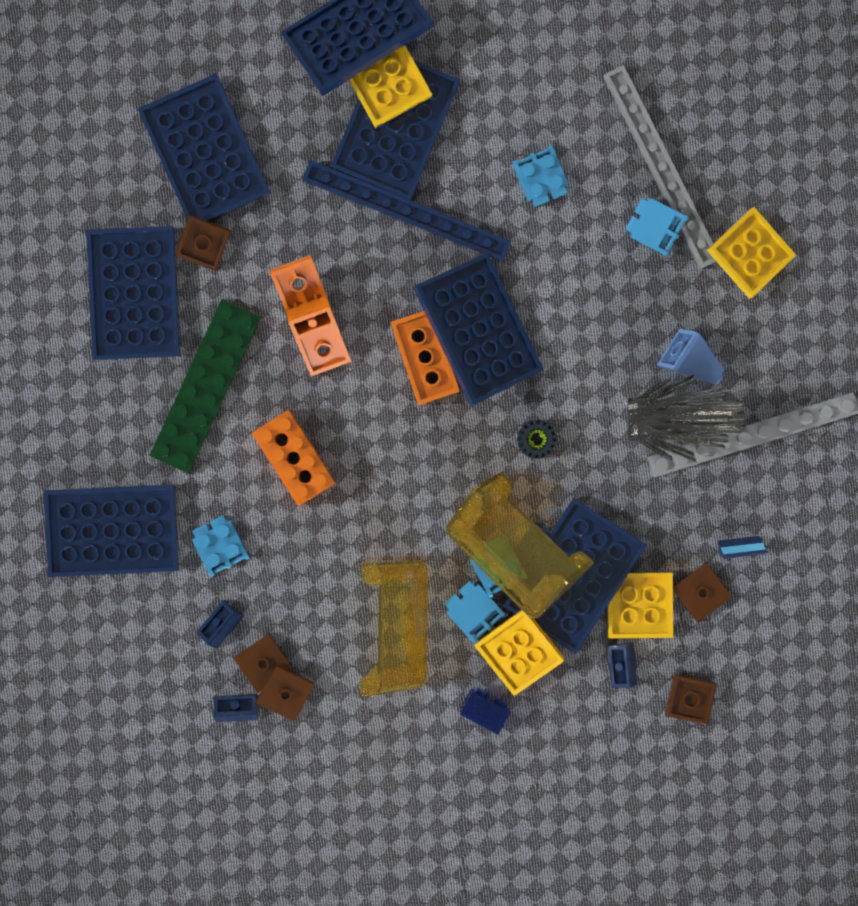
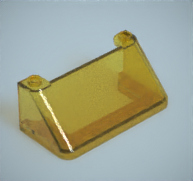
(514, 548)
(400, 625)

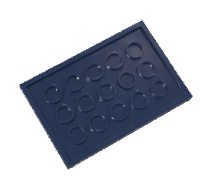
(352, 36)
(399, 149)
(204, 150)
(133, 293)
(478, 328)
(111, 530)
(613, 556)

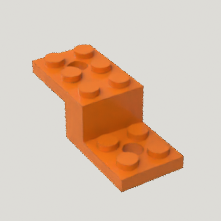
(310, 315)

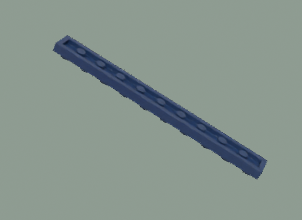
(406, 210)

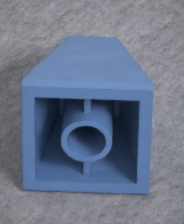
(691, 355)

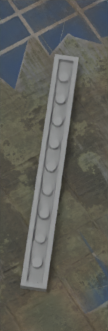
(659, 163)
(760, 433)

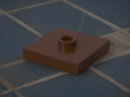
(202, 242)
(701, 592)
(259, 661)
(285, 692)
(690, 699)

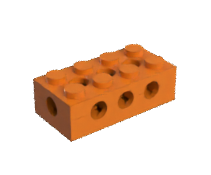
(416, 370)
(279, 457)

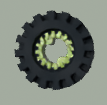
(545, 431)

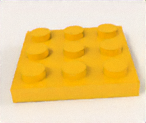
(390, 87)
(751, 252)
(642, 607)
(519, 652)

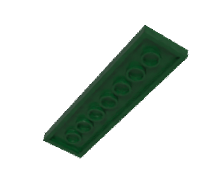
(205, 386)

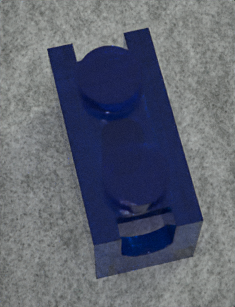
(484, 710)

